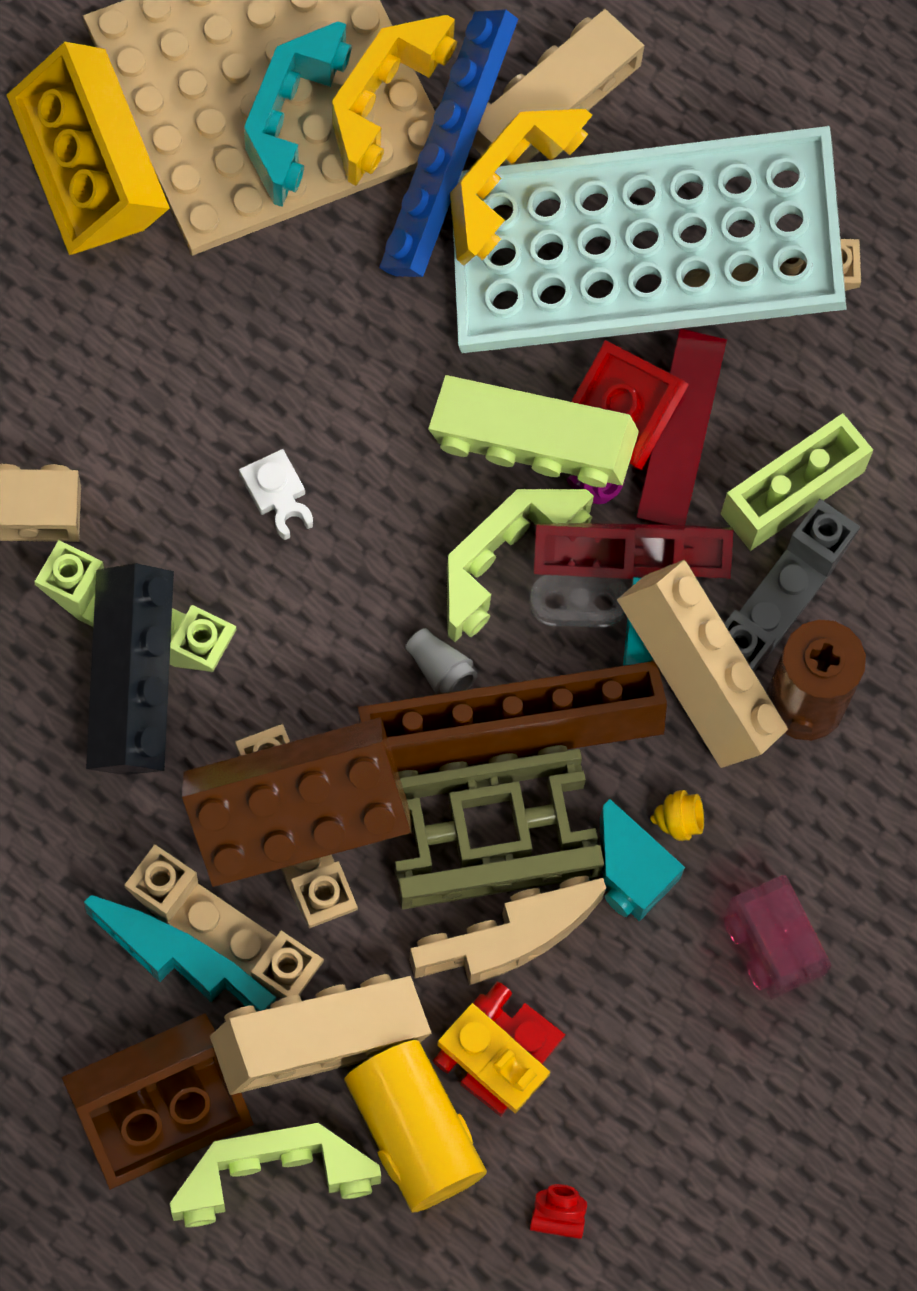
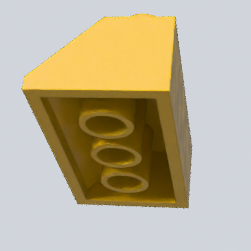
(86, 148)

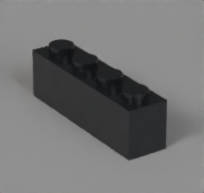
(130, 669)

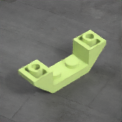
(474, 555)
(70, 580)
(343, 1164)

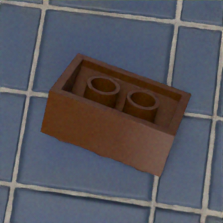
(155, 1102)

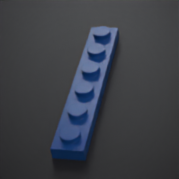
(448, 143)

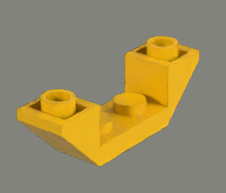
(416, 45)
(472, 218)

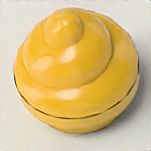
(680, 815)

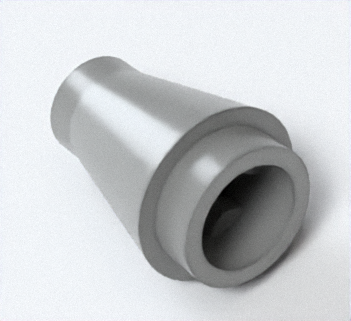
(440, 663)

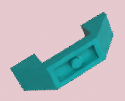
(310, 57)

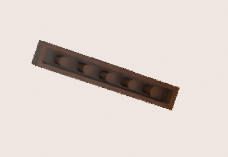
(523, 717)

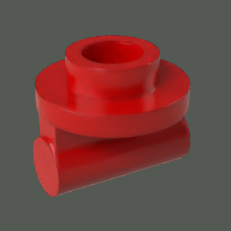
(559, 1212)

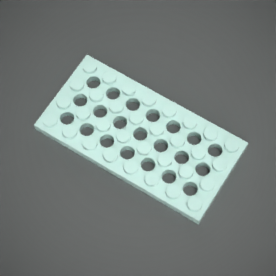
(673, 302)

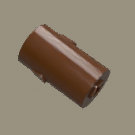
(816, 678)

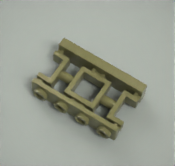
(504, 865)

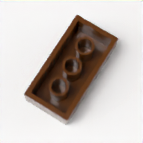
(296, 802)

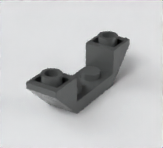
(791, 582)

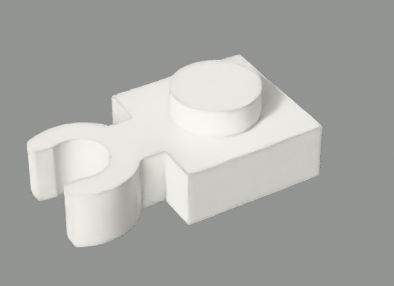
(275, 487)

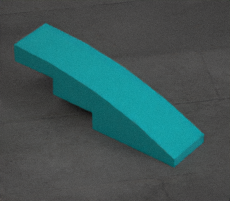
(164, 947)

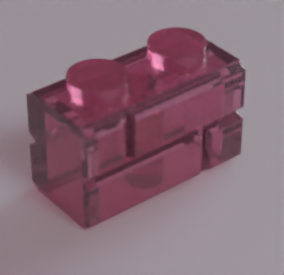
(777, 937)

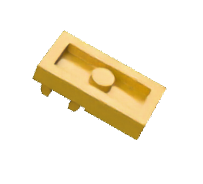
(493, 1058)

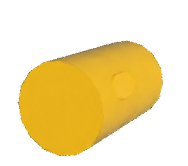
(415, 1126)

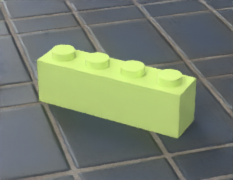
(533, 431)

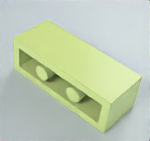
(796, 481)

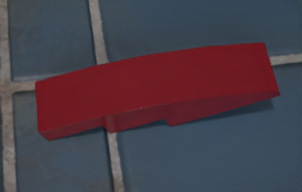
(680, 446)
(631, 549)

